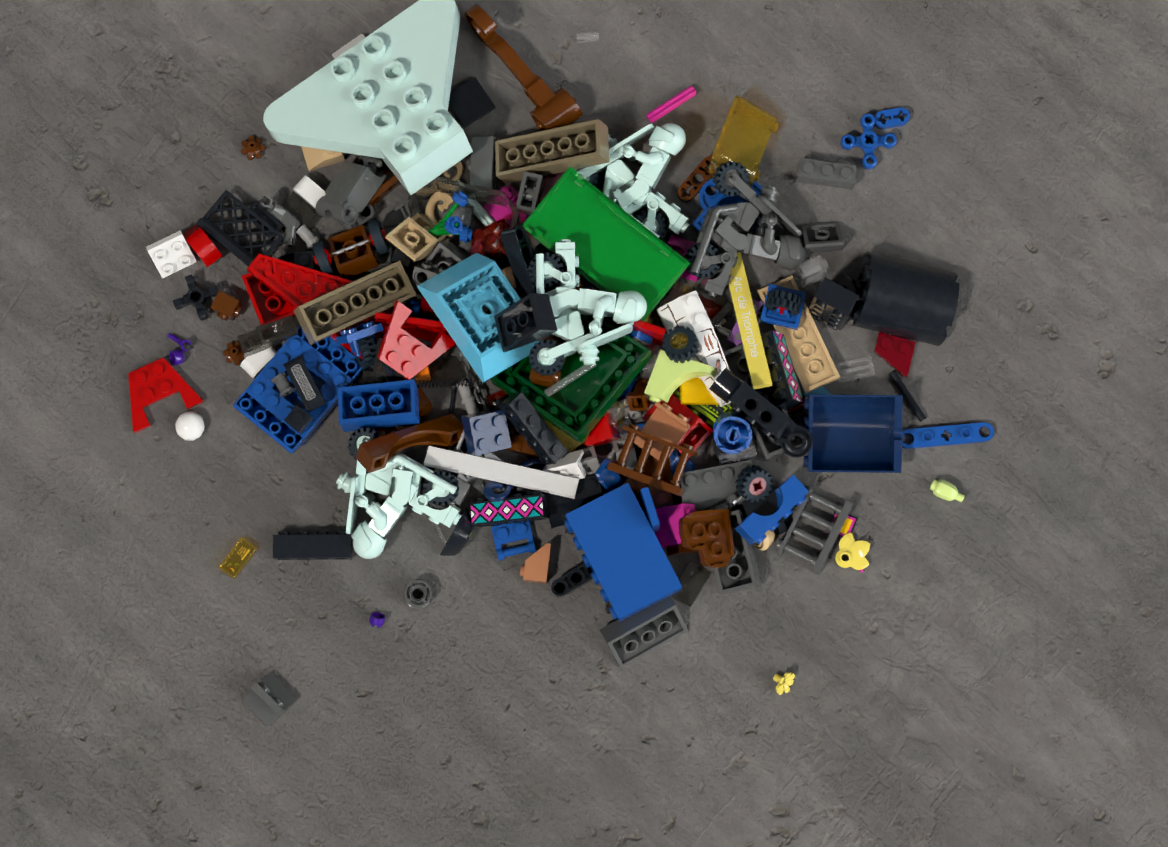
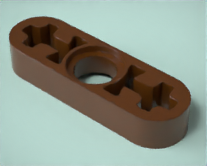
(684, 186)

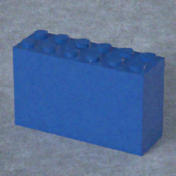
(622, 553)

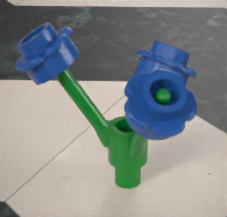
(452, 225)

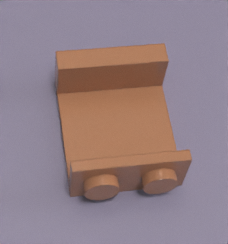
(665, 426)

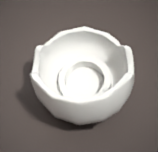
(189, 425)

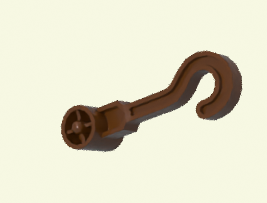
(551, 109)

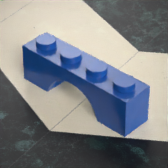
(788, 494)

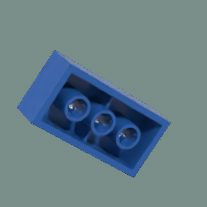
(375, 416)

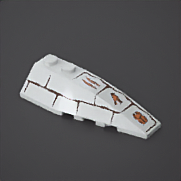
(690, 313)

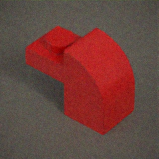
(202, 245)

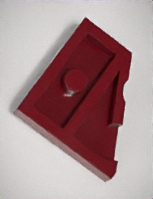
(895, 351)

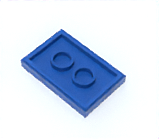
(650, 510)

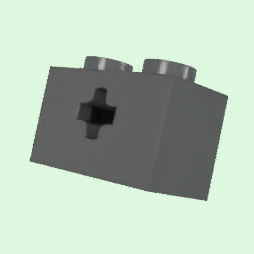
(530, 193)

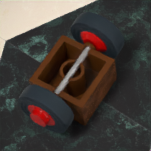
(352, 250)

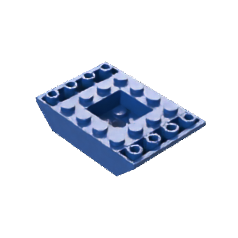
(327, 364)

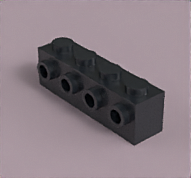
(533, 428)

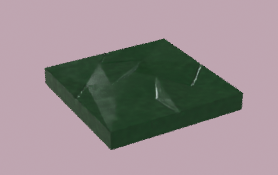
(587, 399)

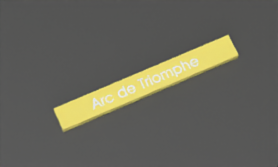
(748, 326)

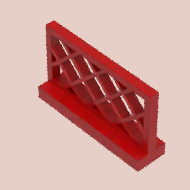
(419, 328)

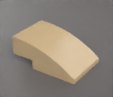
(413, 237)

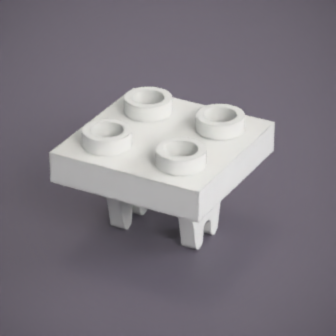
(171, 254)

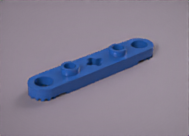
(960, 435)

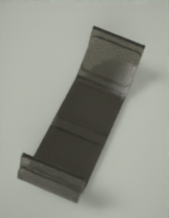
(474, 192)

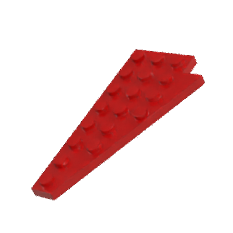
(299, 284)

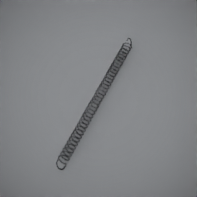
(425, 383)

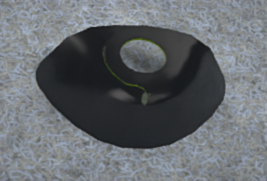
(459, 535)

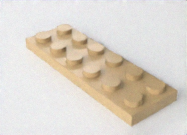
(806, 347)

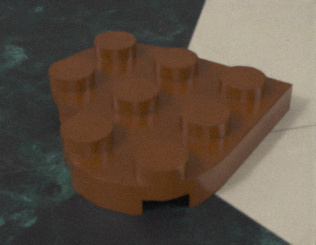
(708, 534)

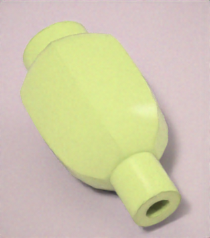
(946, 490)

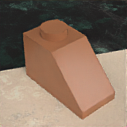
(537, 566)

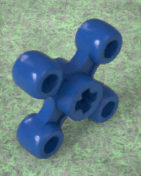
(868, 149)

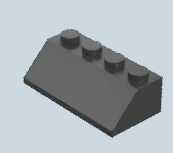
(710, 485)
(742, 568)
(643, 632)

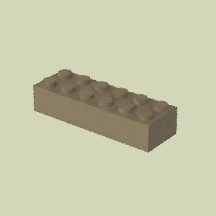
(552, 150)
(354, 302)

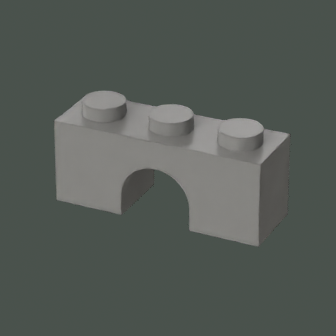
(592, 461)

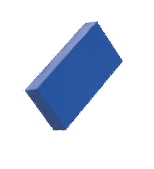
(609, 479)

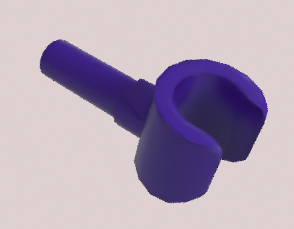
(179, 341)

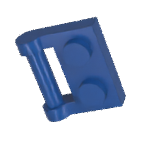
(512, 533)

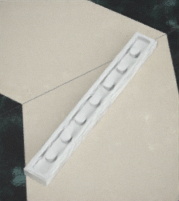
(501, 472)

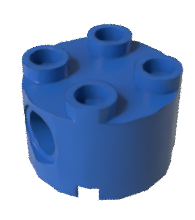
(732, 432)

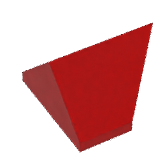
(603, 432)

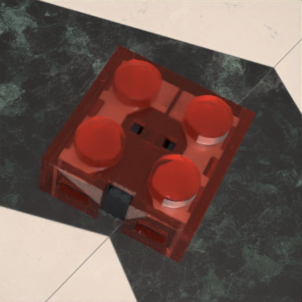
(488, 240)

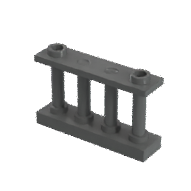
(825, 544)

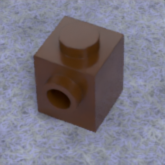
(226, 306)

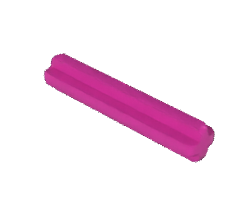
(671, 104)

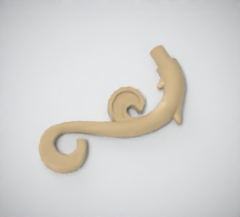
(438, 196)

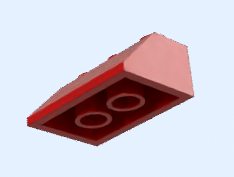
(266, 303)

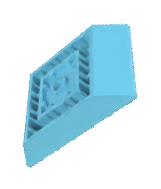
(458, 303)

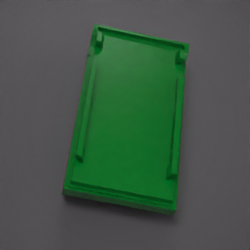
(611, 245)

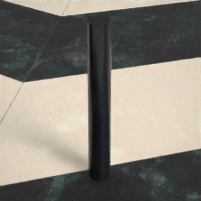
(907, 396)

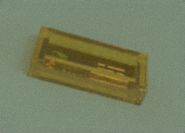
(238, 558)

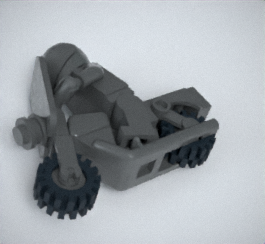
(726, 220)

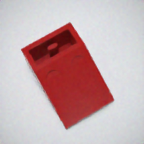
(697, 432)

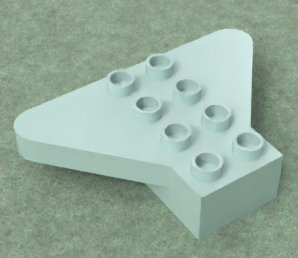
(384, 98)

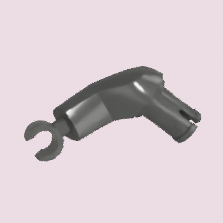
(286, 218)

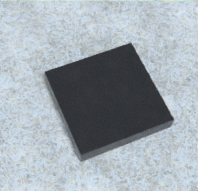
(470, 102)

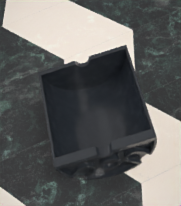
(905, 299)

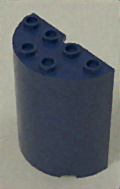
(854, 433)

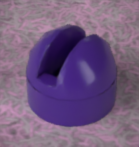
(176, 357)
(377, 619)

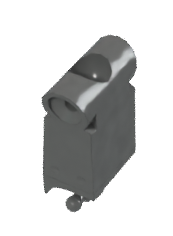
(351, 190)

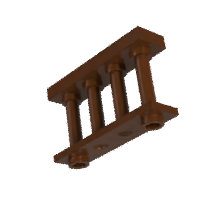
(638, 472)

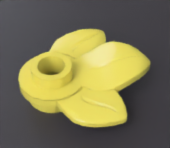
(854, 550)

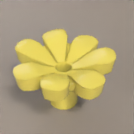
(784, 682)

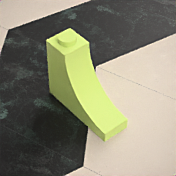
(670, 375)

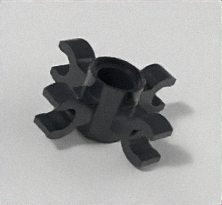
(199, 305)

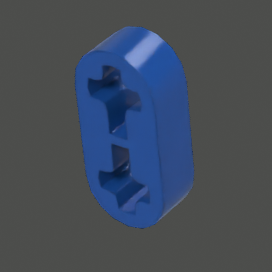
(891, 113)

